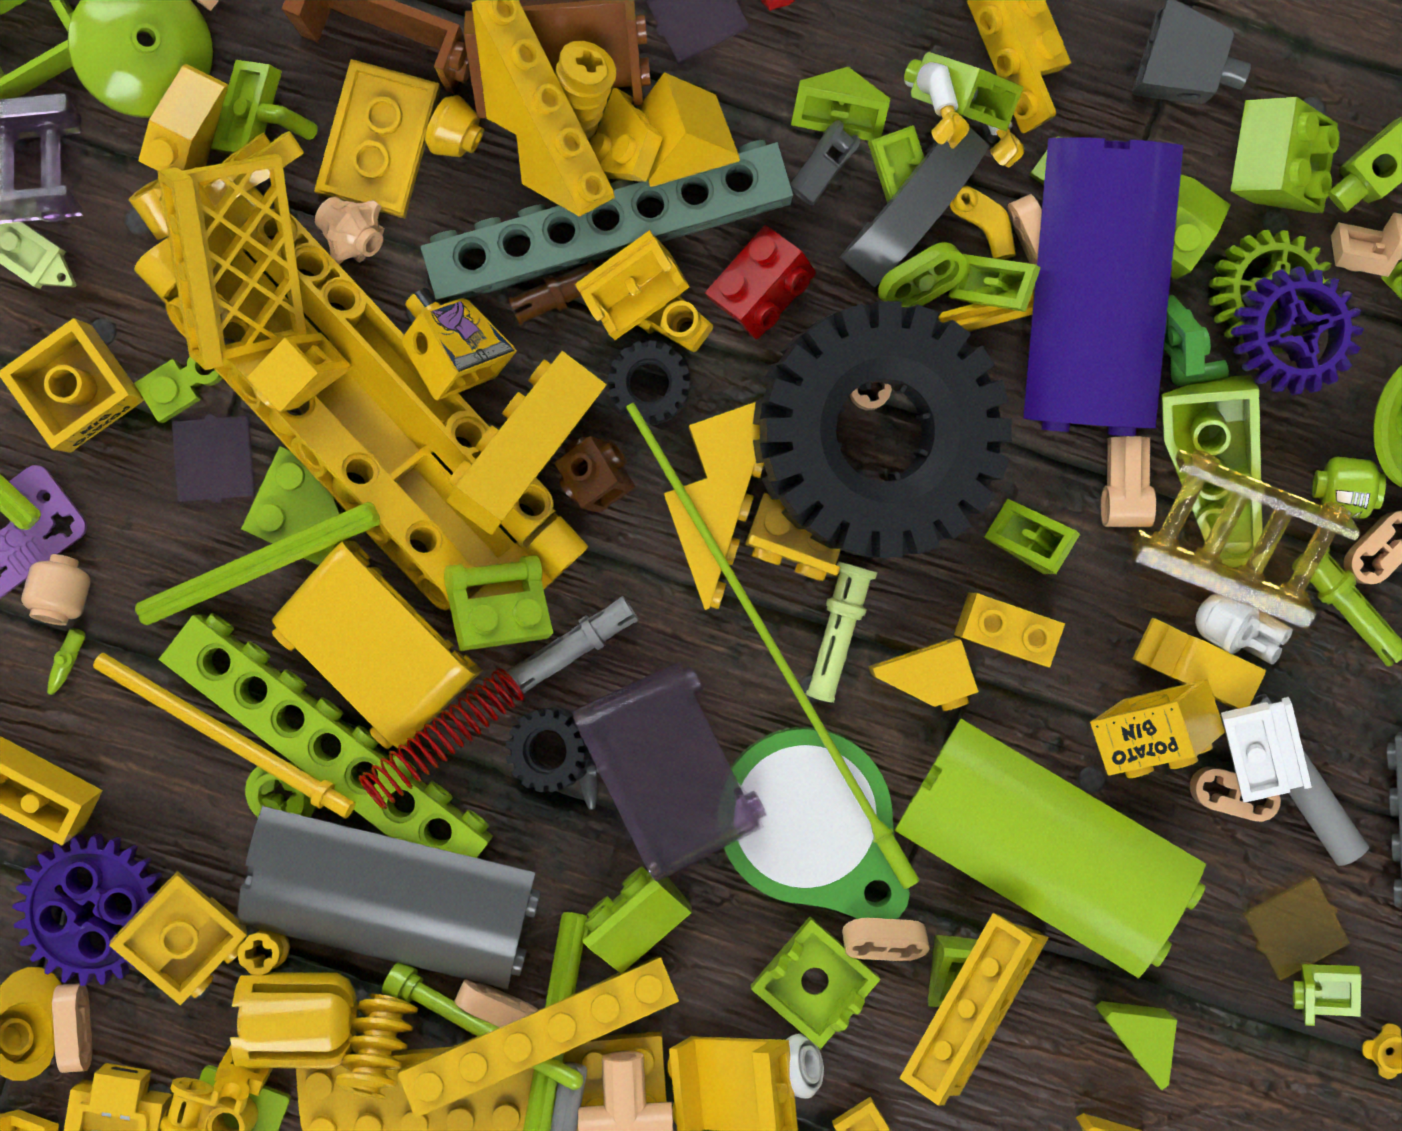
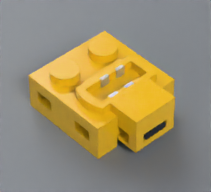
(116, 1102)

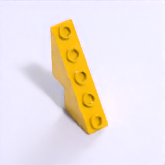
(529, 101)
(728, 463)

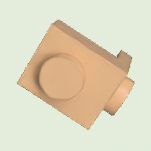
(1368, 249)

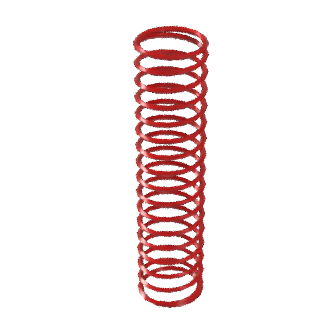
(372, 791)

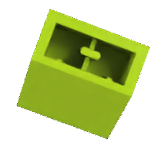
(1285, 154)
(635, 919)

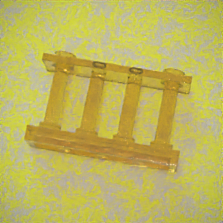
(1247, 582)

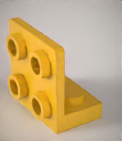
(778, 538)

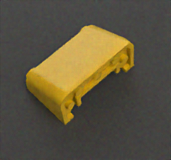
(372, 646)

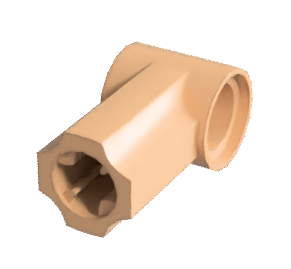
(1128, 495)

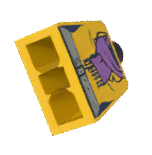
(453, 344)

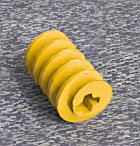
(586, 79)
(375, 1045)

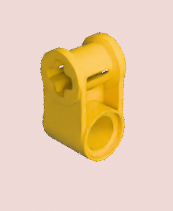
(192, 1109)

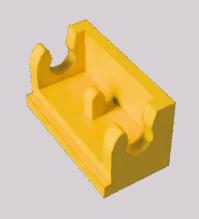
(632, 285)

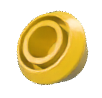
(453, 128)

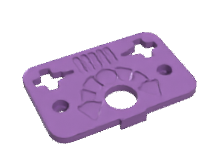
(25, 547)

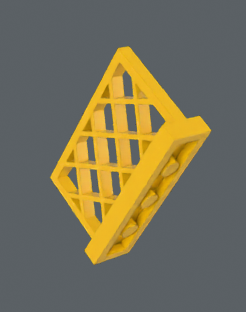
(193, 258)
(973, 1009)

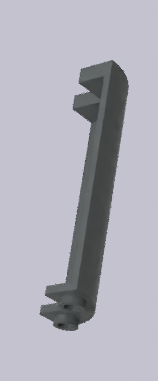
(386, 897)

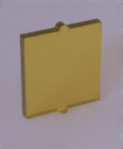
(1296, 928)

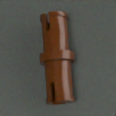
(550, 294)

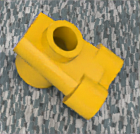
(670, 318)

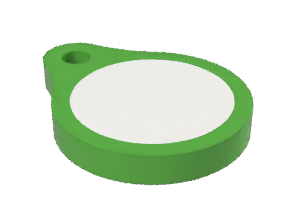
(815, 833)

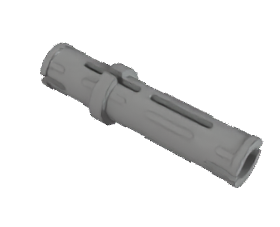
(581, 639)

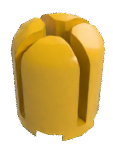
(293, 1020)

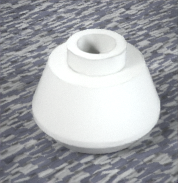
(805, 1066)

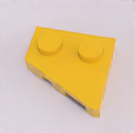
(625, 140)

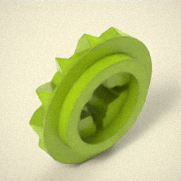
(259, 794)

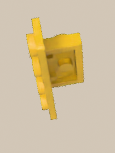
(1022, 50)

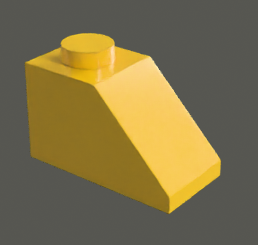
(184, 122)
(297, 371)
(932, 674)

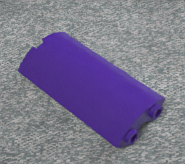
(1102, 283)

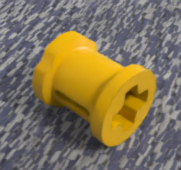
(256, 962)

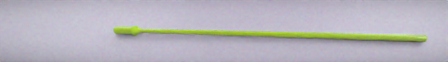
(882, 834)

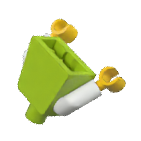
(969, 92)

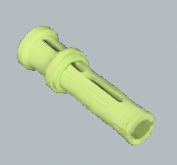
(845, 610)

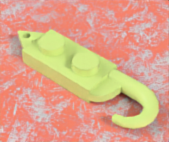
(33, 256)

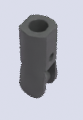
(819, 167)

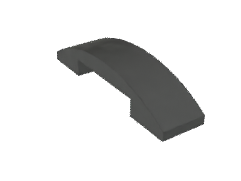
(914, 208)

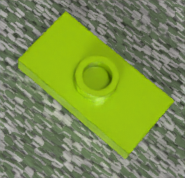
(896, 158)

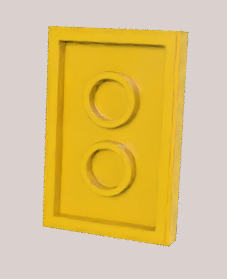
(377, 137)

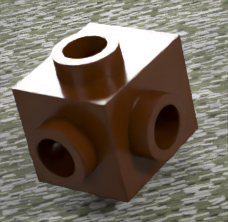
(594, 473)

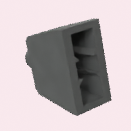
(1187, 57)

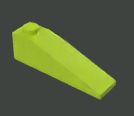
(1224, 422)

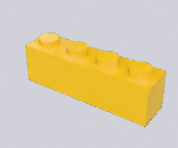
(524, 443)
(43, 794)

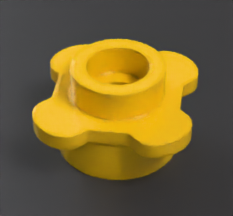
(1375, 1049)

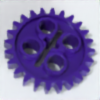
(70, 944)

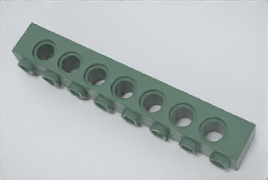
(446, 251)

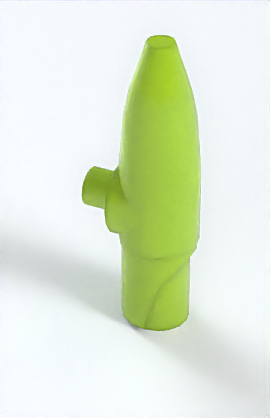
(65, 659)

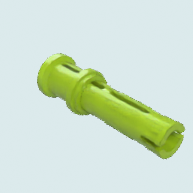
(1339, 589)

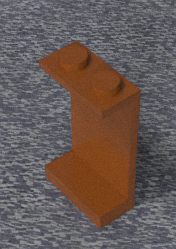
(601, 22)
(452, 61)

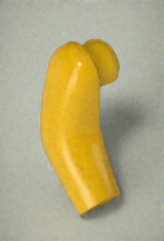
(989, 217)

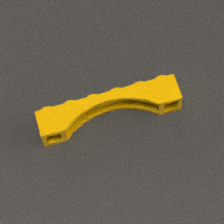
(537, 1037)

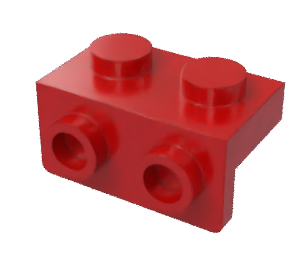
(761, 281)

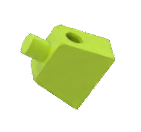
(1358, 175)

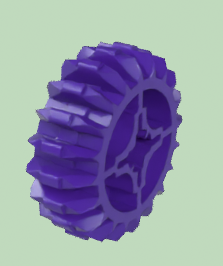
(1290, 313)

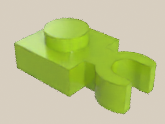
(172, 388)

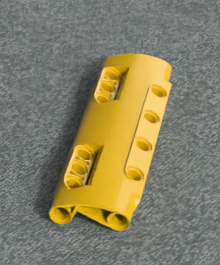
(372, 419)

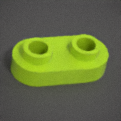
(924, 276)

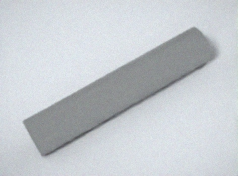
(1326, 814)

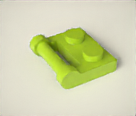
(503, 617)

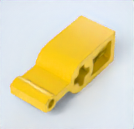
(1193, 660)

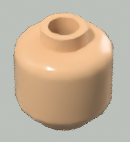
(56, 590)

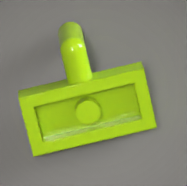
(250, 107)

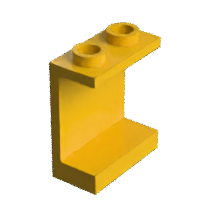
(732, 1085)

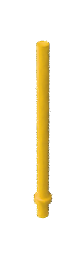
(320, 792)

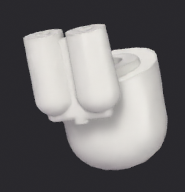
(1239, 626)

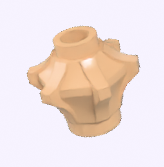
(350, 228)

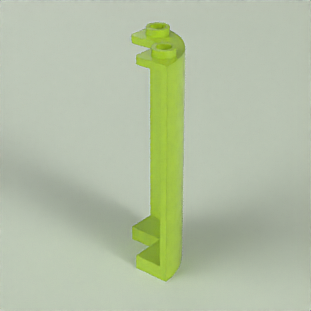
(1053, 849)

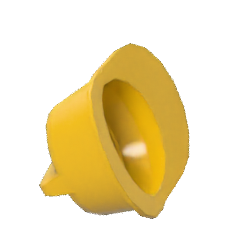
(26, 1023)

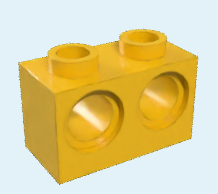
(1009, 629)

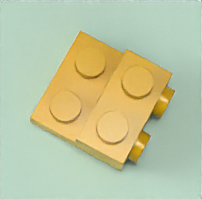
(180, 939)

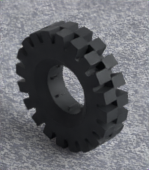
(956, 417)

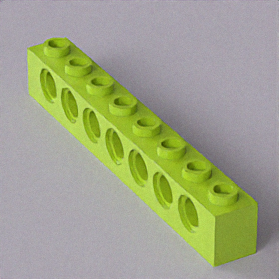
(191, 659)

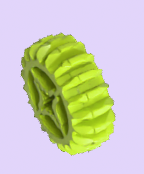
(1281, 256)

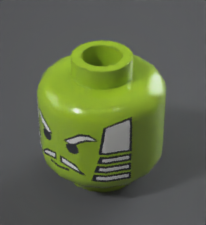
(1351, 484)

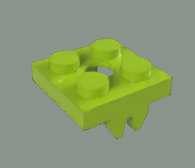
(822, 1013)

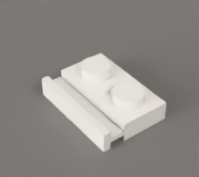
(1266, 749)

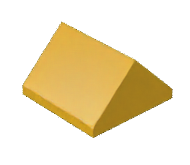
(691, 130)

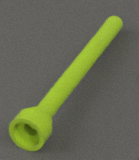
(408, 986)

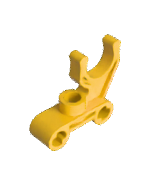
(149, 202)

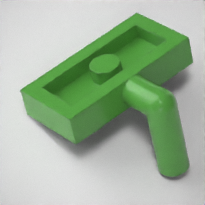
(1187, 346)

